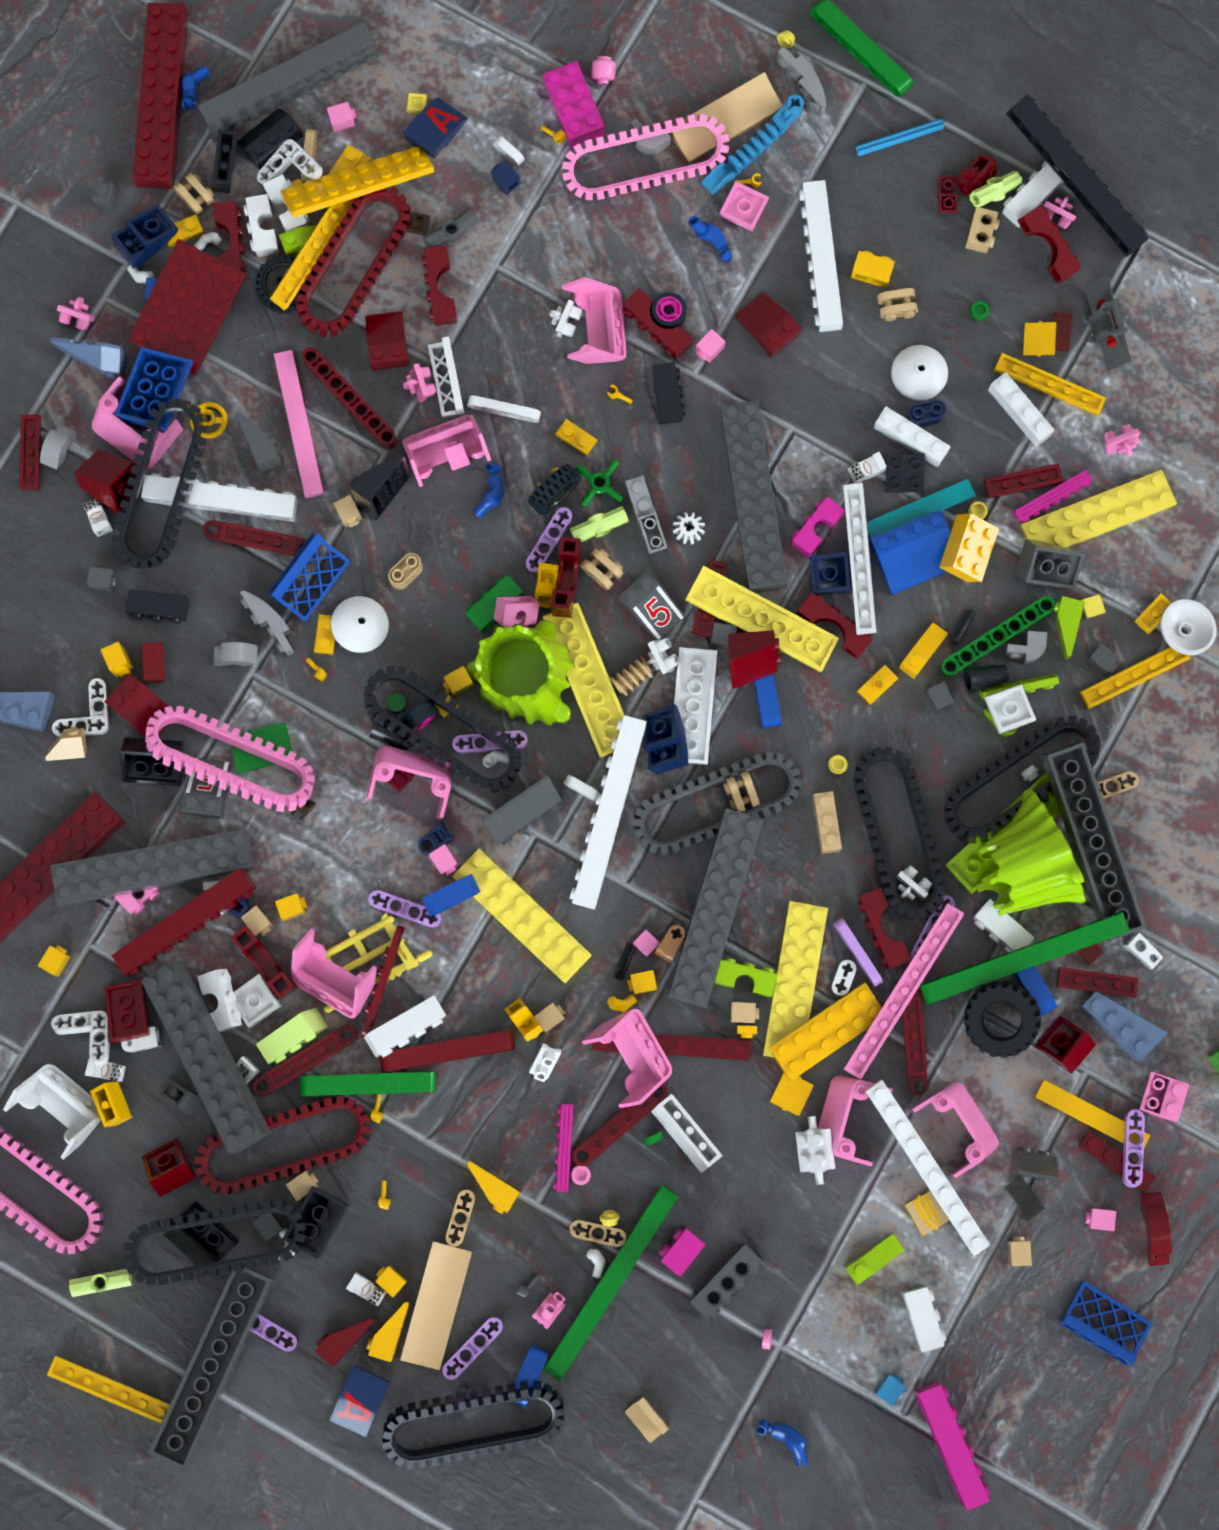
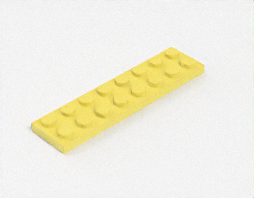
(1103, 512)
(754, 614)
(589, 680)
(524, 917)
(796, 971)

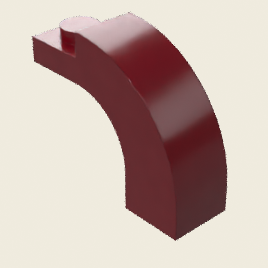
(1157, 1228)

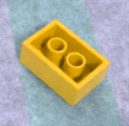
(969, 547)

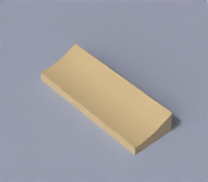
(736, 111)
(436, 1305)

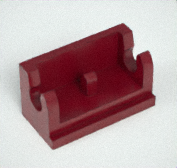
(152, 662)

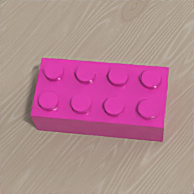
(573, 104)
(681, 1251)

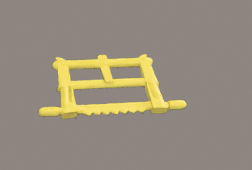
(409, 961)

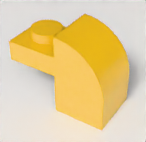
(546, 583)
(523, 1019)

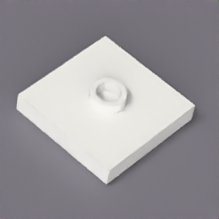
(1010, 709)
(256, 1001)

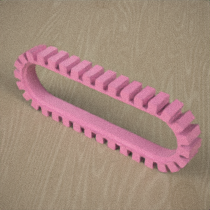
(645, 133)
(233, 738)
(63, 1185)

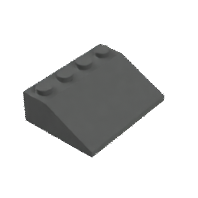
(522, 811)

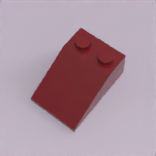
(769, 324)
(386, 341)
(135, 703)
(337, 1344)

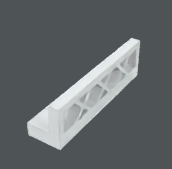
(452, 375)

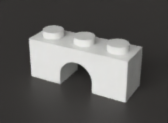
(273, 189)
(258, 210)
(219, 983)

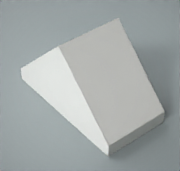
(247, 1069)

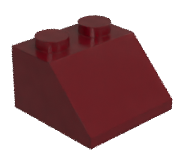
(1066, 1044)
(168, 1167)

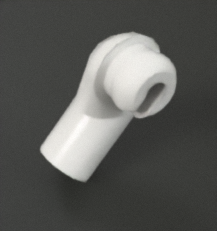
(208, 238)
(494, 757)

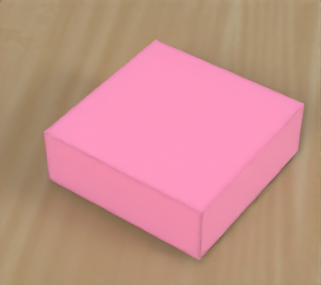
(646, 943)

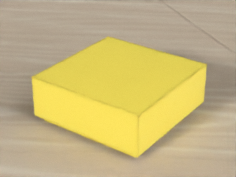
(416, 102)
(1093, 606)

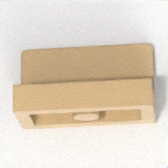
(646, 1419)

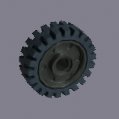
(268, 279)
(554, 489)

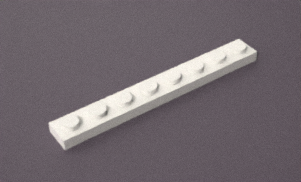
(859, 559)

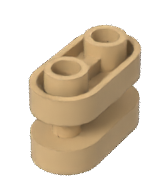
(204, 194)
(891, 312)
(601, 558)
(405, 571)
(732, 788)

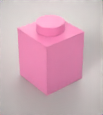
(341, 116)
(710, 346)
(457, 455)
(444, 860)
(1100, 1219)

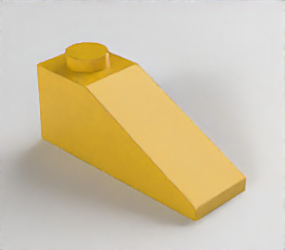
(923, 650)
(496, 1190)
(385, 1341)

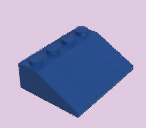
(151, 381)
(911, 551)

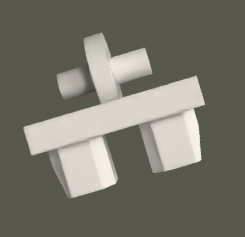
(563, 326)
(659, 657)
(919, 889)
(544, 1062)

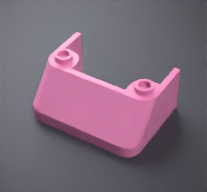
(603, 321)
(121, 435)
(428, 446)
(391, 758)
(327, 980)
(640, 1052)
(957, 1097)
(836, 1111)

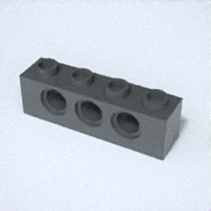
(700, 1300)

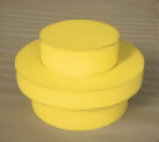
(786, 39)
(978, 509)
(837, 764)
(609, 1218)

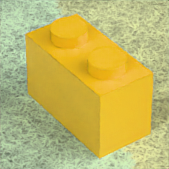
(872, 269)
(117, 660)
(111, 1104)

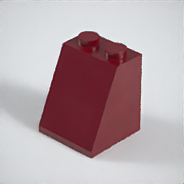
(106, 478)
(752, 656)

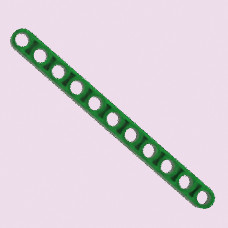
(1024, 957)
(610, 1283)

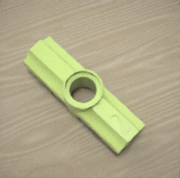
(995, 189)
(600, 524)
(89, 1285)

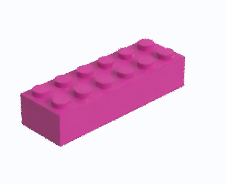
(951, 1445)

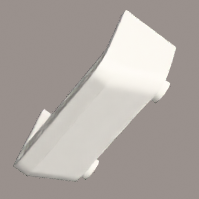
(61, 1099)

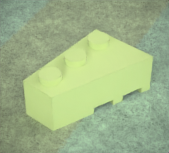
(291, 1036)

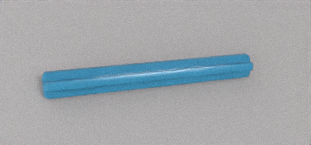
(899, 137)

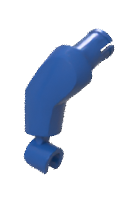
(189, 88)
(711, 233)
(495, 493)
(787, 1434)

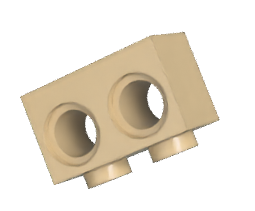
(979, 229)

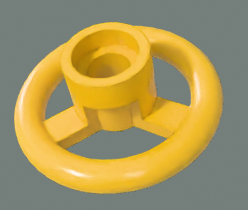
(214, 420)

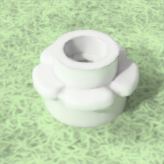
(1030, 773)

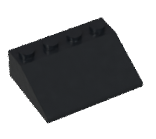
(380, 485)

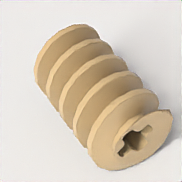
(632, 676)

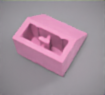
(1164, 1097)

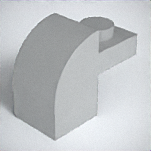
(651, 145)
(55, 446)
(1032, 649)
(235, 653)

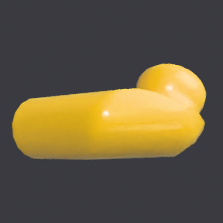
(621, 1005)

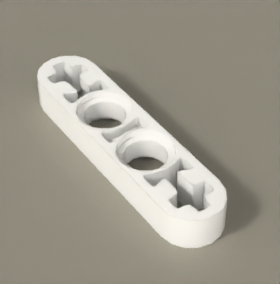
(504, 409)

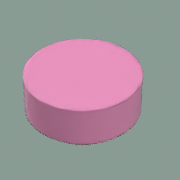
(580, 1175)
(767, 1338)

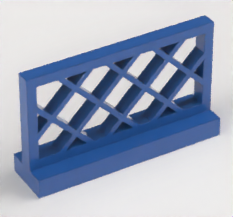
(295, 567)
(1101, 1340)

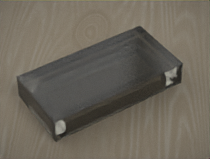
(1024, 1197)

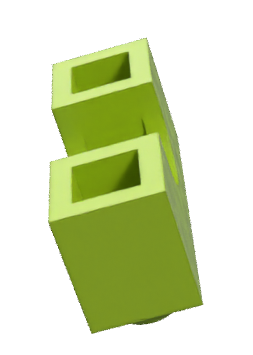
(763, 980)

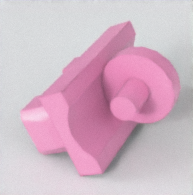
(1066, 217)
(67, 313)
(416, 383)
(1122, 443)
(549, 1309)

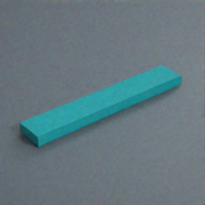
(941, 500)

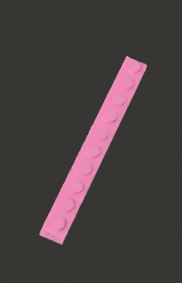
(903, 991)

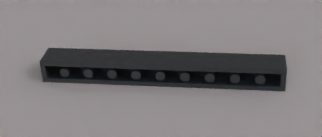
(1077, 175)

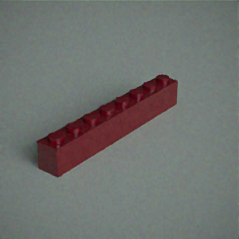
(184, 922)

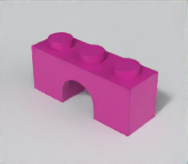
(826, 513)

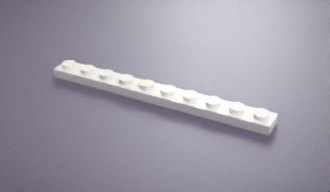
(927, 1167)

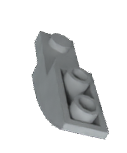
(808, 81)
(645, 514)
(264, 615)

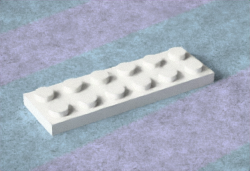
(695, 699)

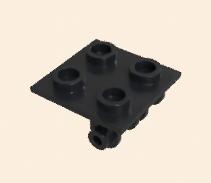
(905, 472)

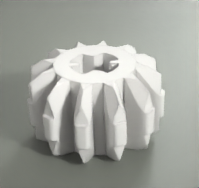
(696, 529)

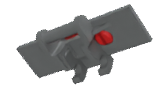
(1107, 323)

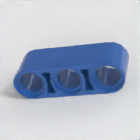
(767, 702)
(451, 895)
(1032, 980)
(531, 1369)

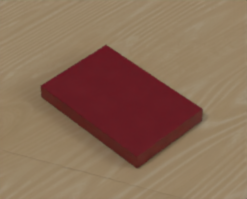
(126, 1011)

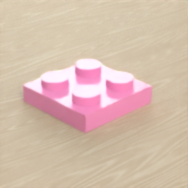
(744, 206)

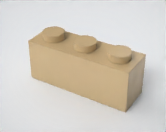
(826, 822)

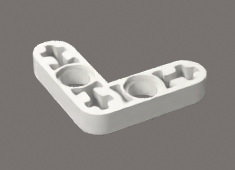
(292, 157)
(95, 716)
(90, 1026)

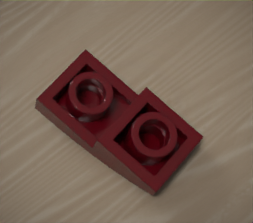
(947, 194)

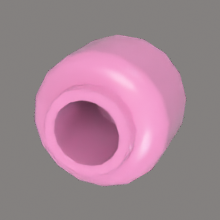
(603, 70)

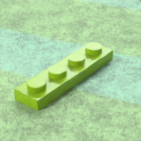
(1029, 685)

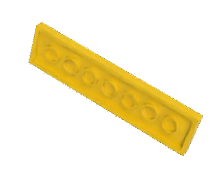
(356, 181)

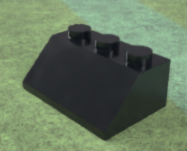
(269, 136)
(141, 767)
(322, 1215)
(202, 1243)

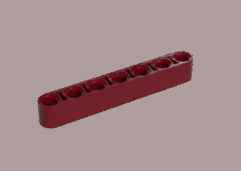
(345, 390)
(448, 1051)

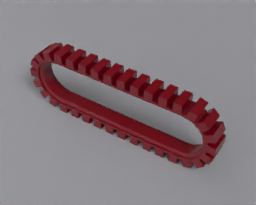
(371, 276)
(296, 1165)

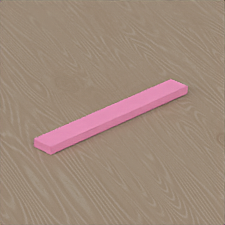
(298, 424)

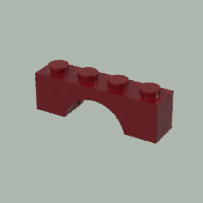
(227, 218)
(1063, 262)
(437, 263)
(674, 340)
(565, 590)
(816, 610)
(892, 952)
(263, 962)

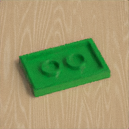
(275, 734)

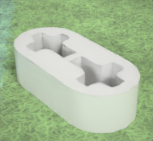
(508, 151)
(581, 788)
(848, 979)

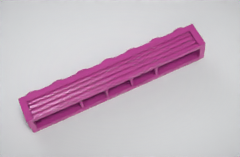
(1053, 497)
(563, 1148)

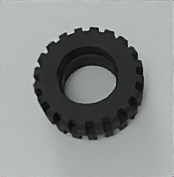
(987, 1041)

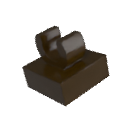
(418, 223)
(304, 810)

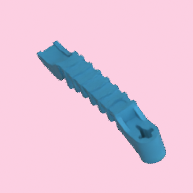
(780, 123)

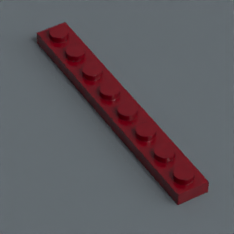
(694, 1047)

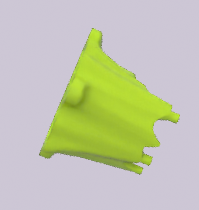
(524, 672)
(1031, 861)

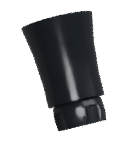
(984, 677)
(381, 734)

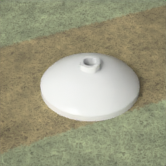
(915, 383)
(1194, 620)
(357, 636)

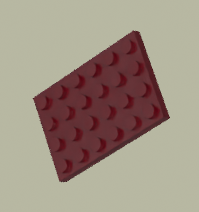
(187, 305)

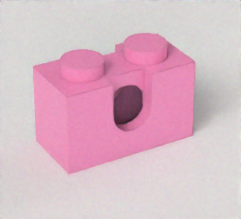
(516, 610)
(135, 905)

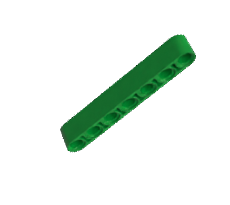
(861, 47)
(1005, 632)
(368, 1084)

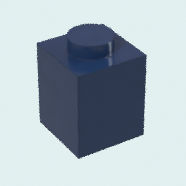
(505, 177)

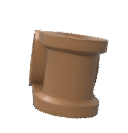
(668, 946)

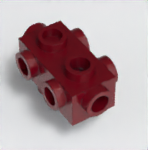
(977, 173)

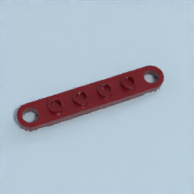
(254, 538)
(384, 973)
(915, 1043)
(304, 1060)
(617, 1127)

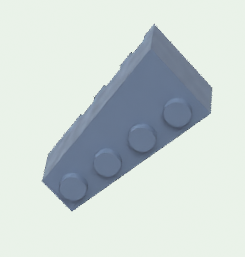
(26, 709)
(1127, 1029)

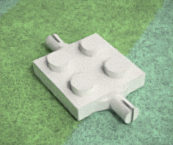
(815, 1150)

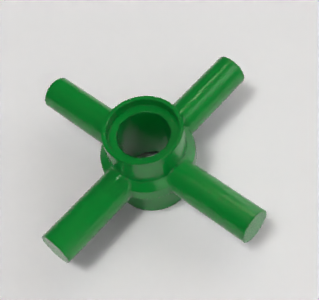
(599, 490)

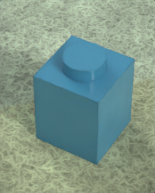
(890, 1389)

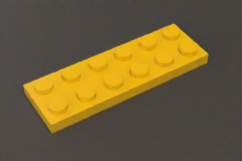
(826, 1032)

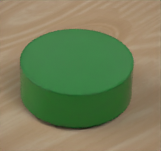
(979, 310)
(396, 702)
(653, 1138)

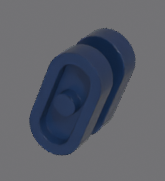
(927, 413)

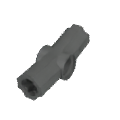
(461, 223)

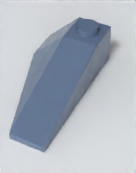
(102, 357)

